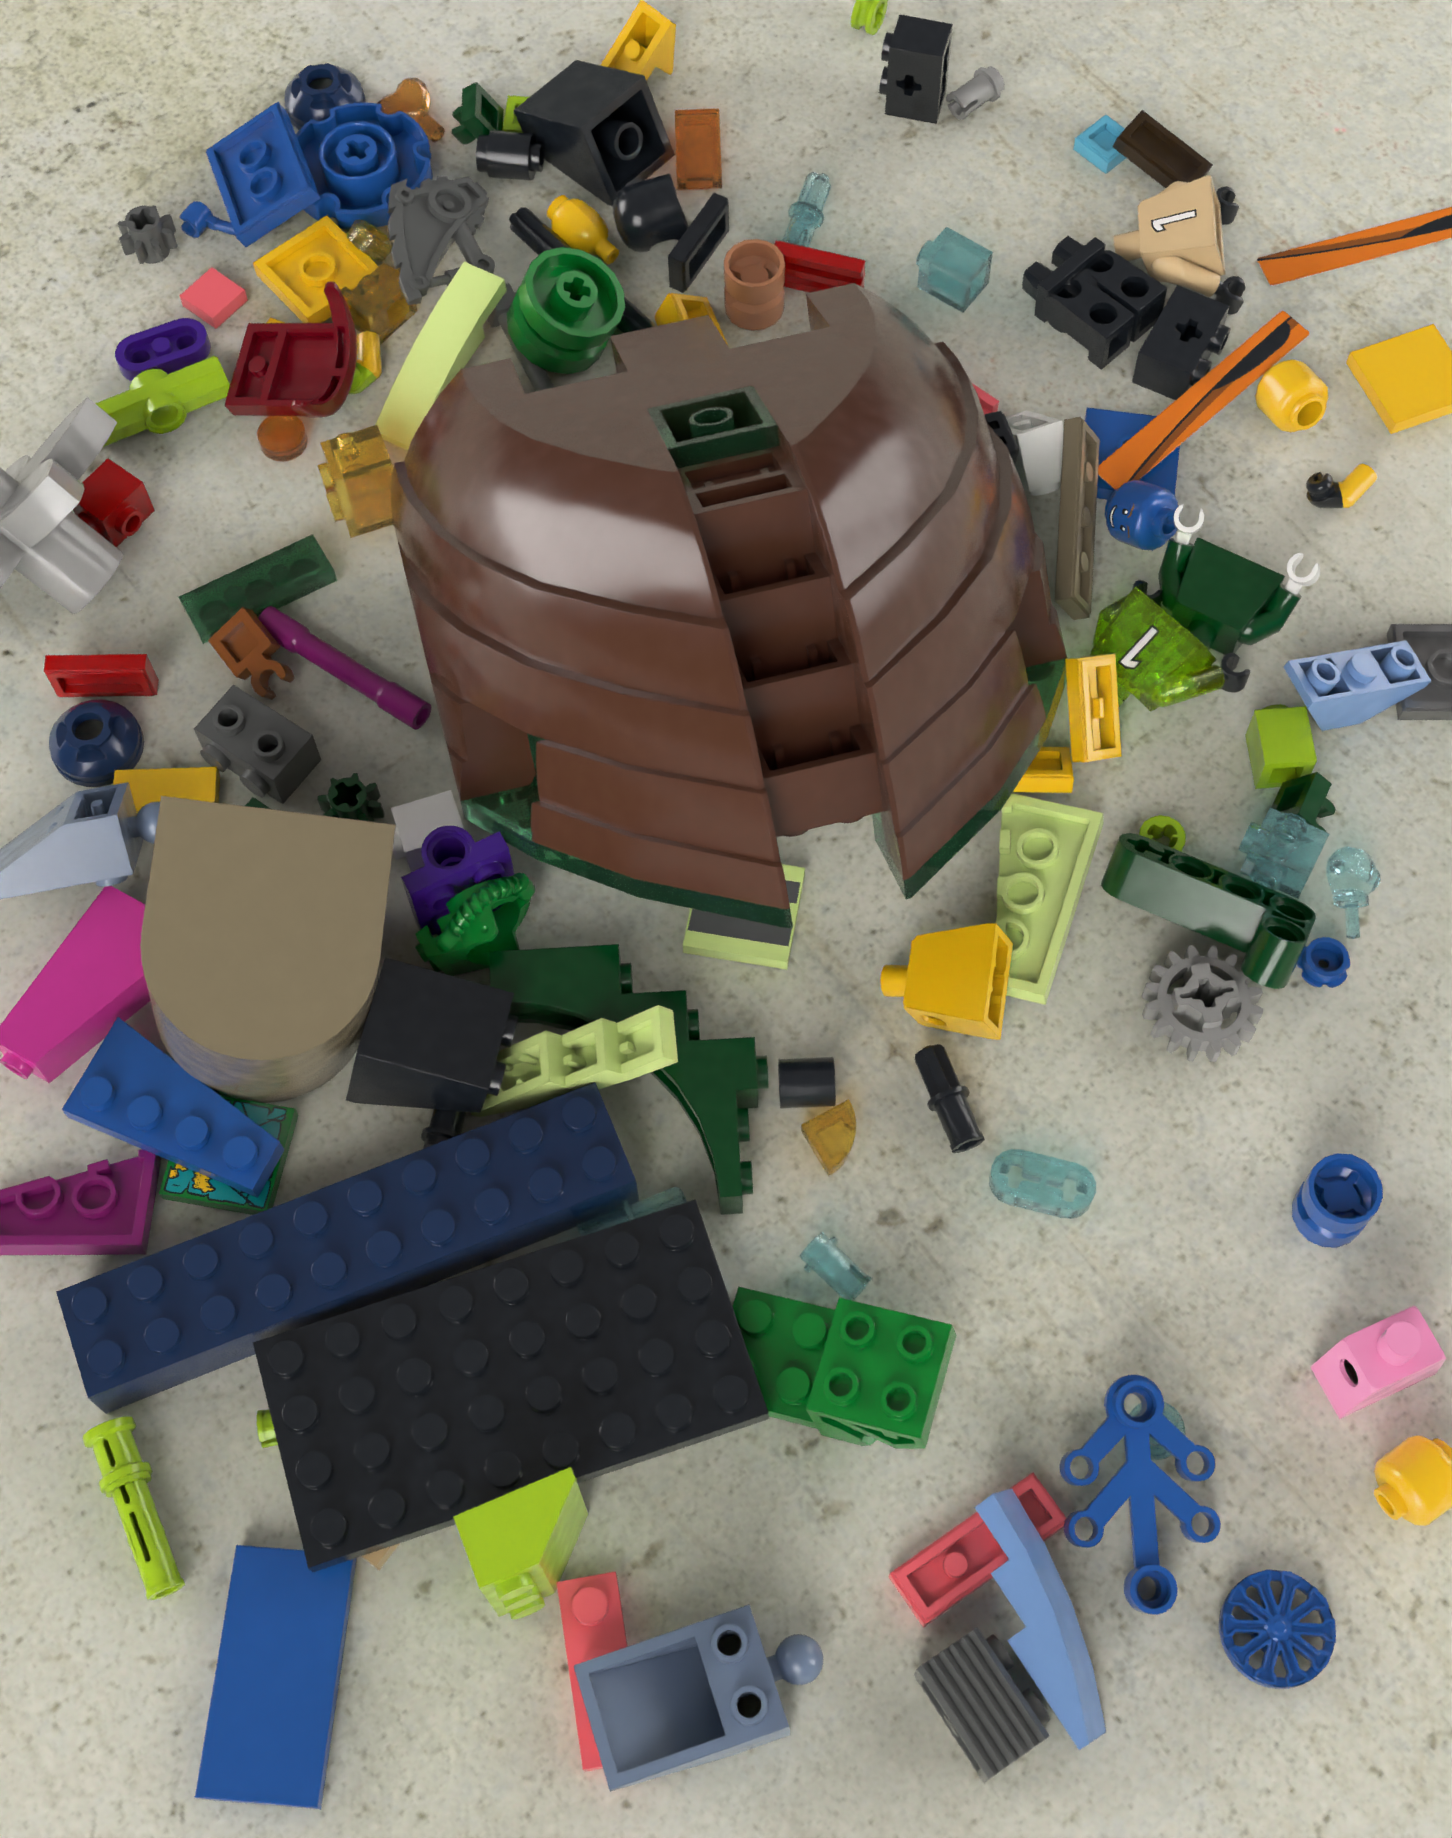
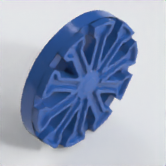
(1277, 1629)

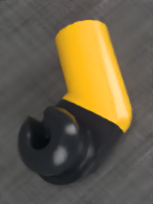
(1329, 494)

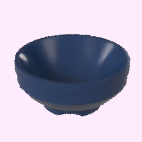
(308, 103)
(94, 760)

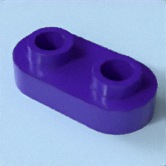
(163, 348)

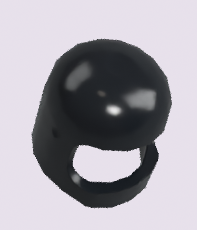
(649, 213)

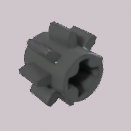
(147, 234)

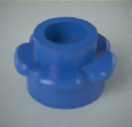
(1330, 951)

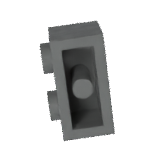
(257, 745)

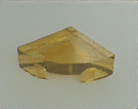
(832, 1135)

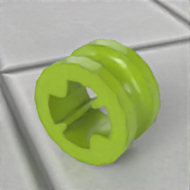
(868, 15)
(1164, 825)

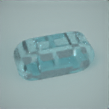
(1045, 1171)

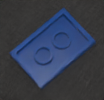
(262, 174)

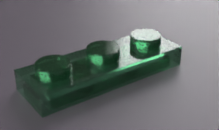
(263, 583)

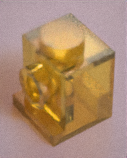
(379, 303)

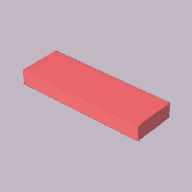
(967, 1556)

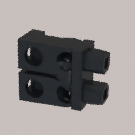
(1095, 297)

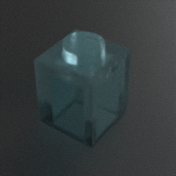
(953, 269)

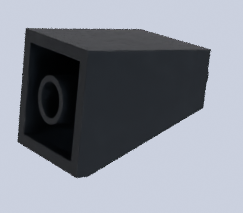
(598, 127)
(431, 1041)

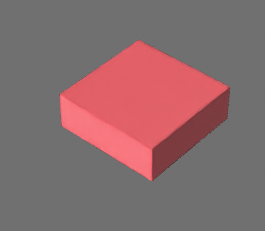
(213, 297)

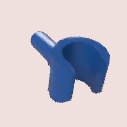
(199, 217)

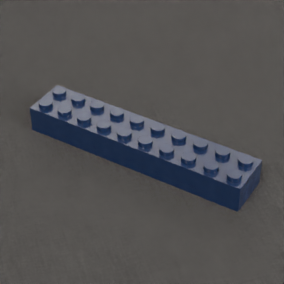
(346, 1247)

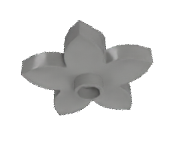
(37, 519)

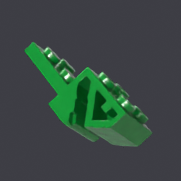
(847, 1369)

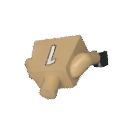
(1184, 239)

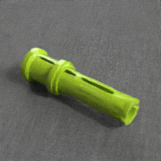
(126, 1482)

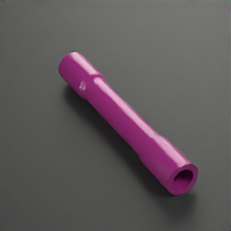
(387, 695)

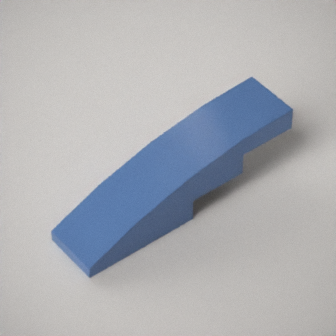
(1052, 1640)

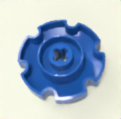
(358, 159)

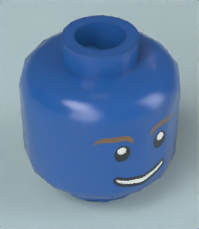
(1141, 514)

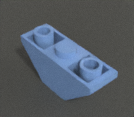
(1356, 683)

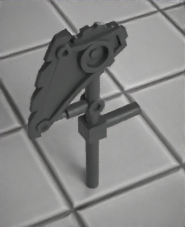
(425, 227)

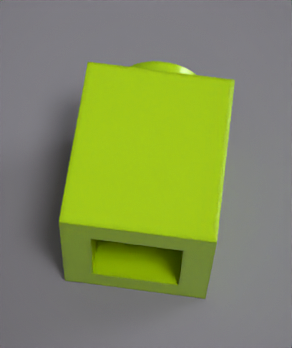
(1280, 745)

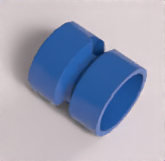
(1337, 1200)

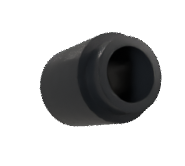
(509, 155)

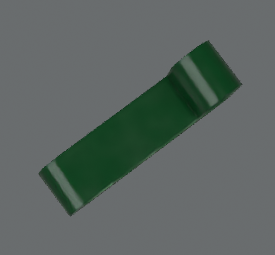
(1214, 904)

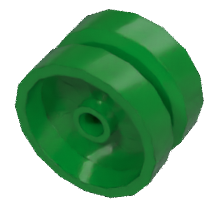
(565, 310)

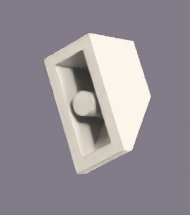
(1039, 451)

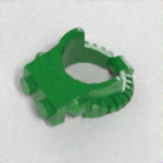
(474, 929)

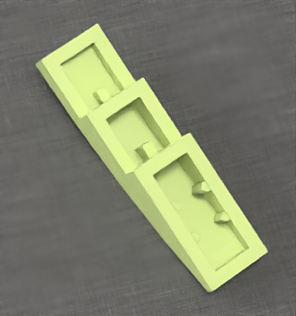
(440, 351)
(596, 1052)

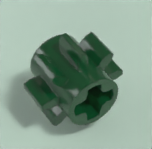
(353, 793)

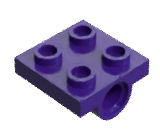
(450, 866)

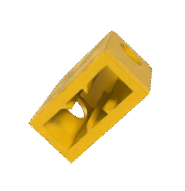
(955, 980)

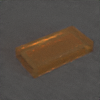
(698, 149)

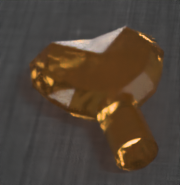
(414, 100)

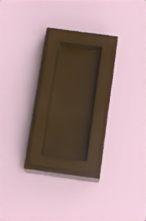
(1160, 152)

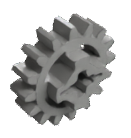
(1188, 1020)

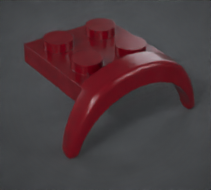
(296, 365)

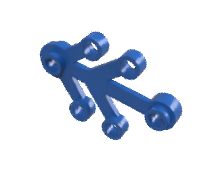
(1140, 1482)

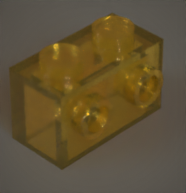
(358, 480)

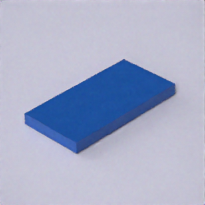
(276, 1680)

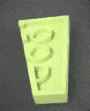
(1039, 885)

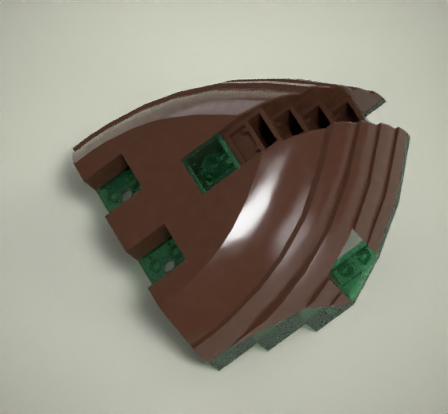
(730, 604)

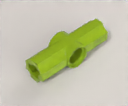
(162, 399)

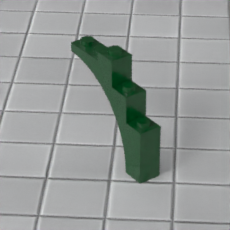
(712, 1077)

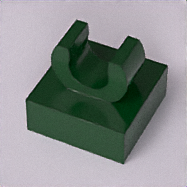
(476, 115)
(1305, 798)

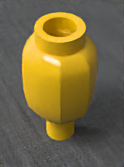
(581, 227)

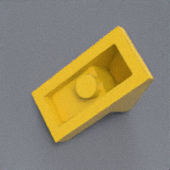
(644, 43)

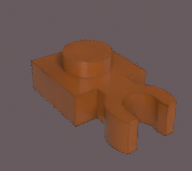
(247, 651)

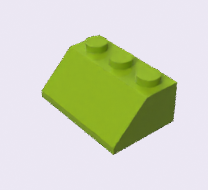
(523, 1542)

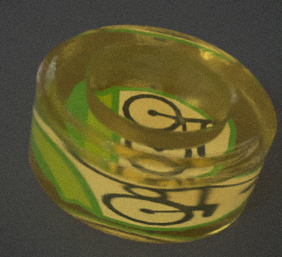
(369, 240)

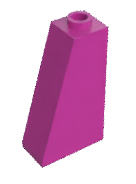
(79, 990)

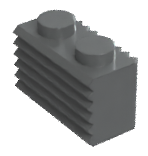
(982, 1703)

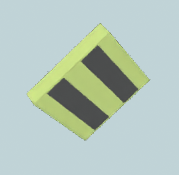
(742, 939)

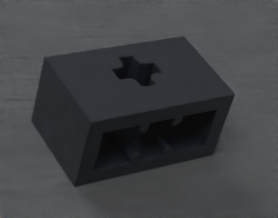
(916, 68)
(1181, 343)

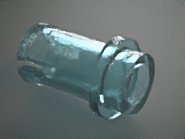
(834, 1267)

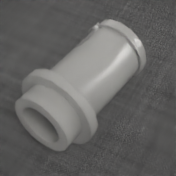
(983, 87)

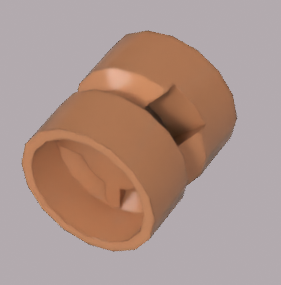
(754, 284)

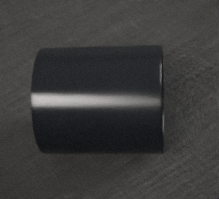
(807, 1082)

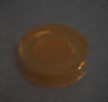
(282, 437)

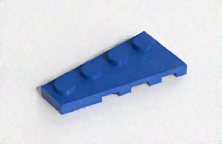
(159, 1107)

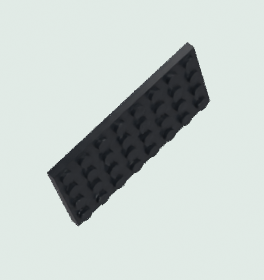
(505, 1379)

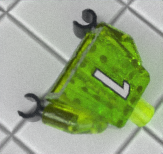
(1157, 655)

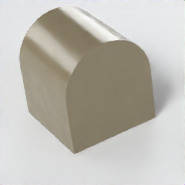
(263, 942)

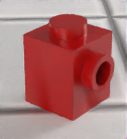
(114, 502)

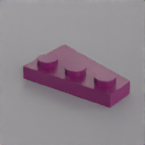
(83, 1213)

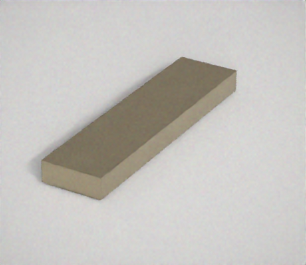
(1077, 519)

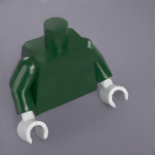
(1224, 595)

